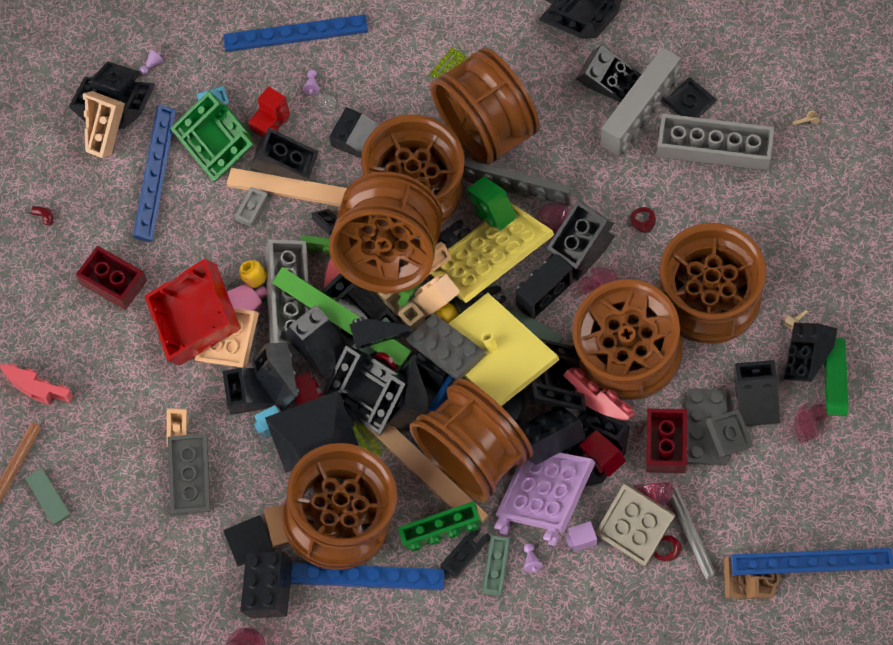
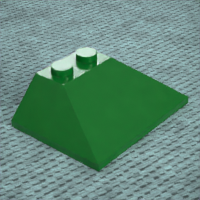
(213, 135)

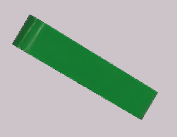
(836, 380)

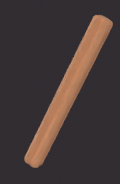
(18, 458)

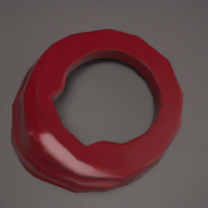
(646, 226)
(386, 359)
(677, 548)

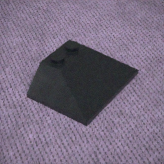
(581, 17)
(134, 99)
(359, 301)
(552, 386)
(366, 388)
(309, 427)
(610, 428)

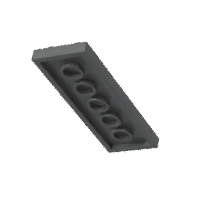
(518, 182)

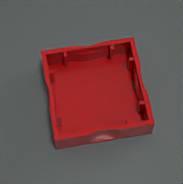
(192, 312)

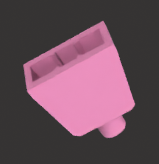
(246, 298)

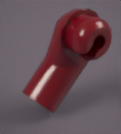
(45, 213)

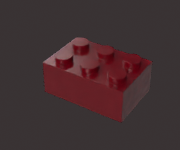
(111, 277)
(666, 440)

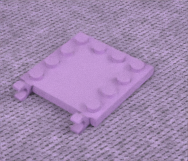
(545, 494)

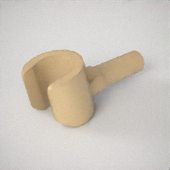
(810, 117)
(789, 321)

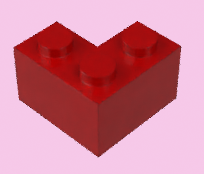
(271, 113)

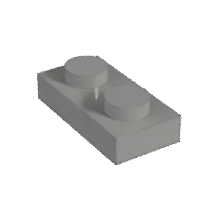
(251, 207)

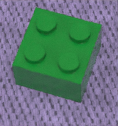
(491, 203)

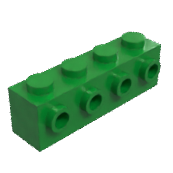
(439, 526)

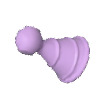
(153, 59)
(311, 86)
(532, 562)

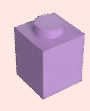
(581, 537)

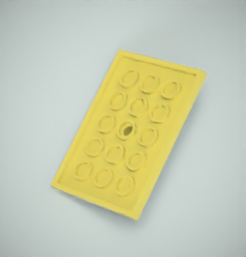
(490, 253)
(511, 350)

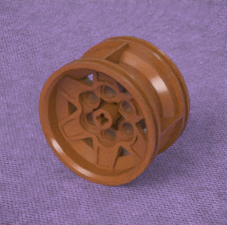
(485, 106)
(434, 144)
(377, 232)
(714, 244)
(636, 300)
(471, 440)
(338, 544)

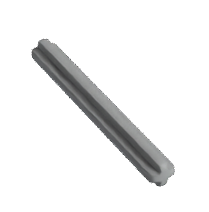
(692, 535)

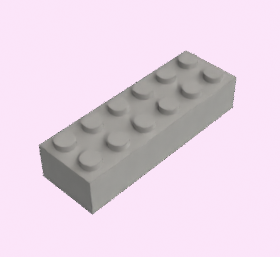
(641, 102)
(715, 142)
(283, 307)

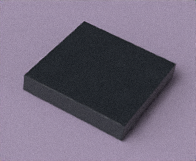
(114, 79)
(690, 99)
(248, 538)

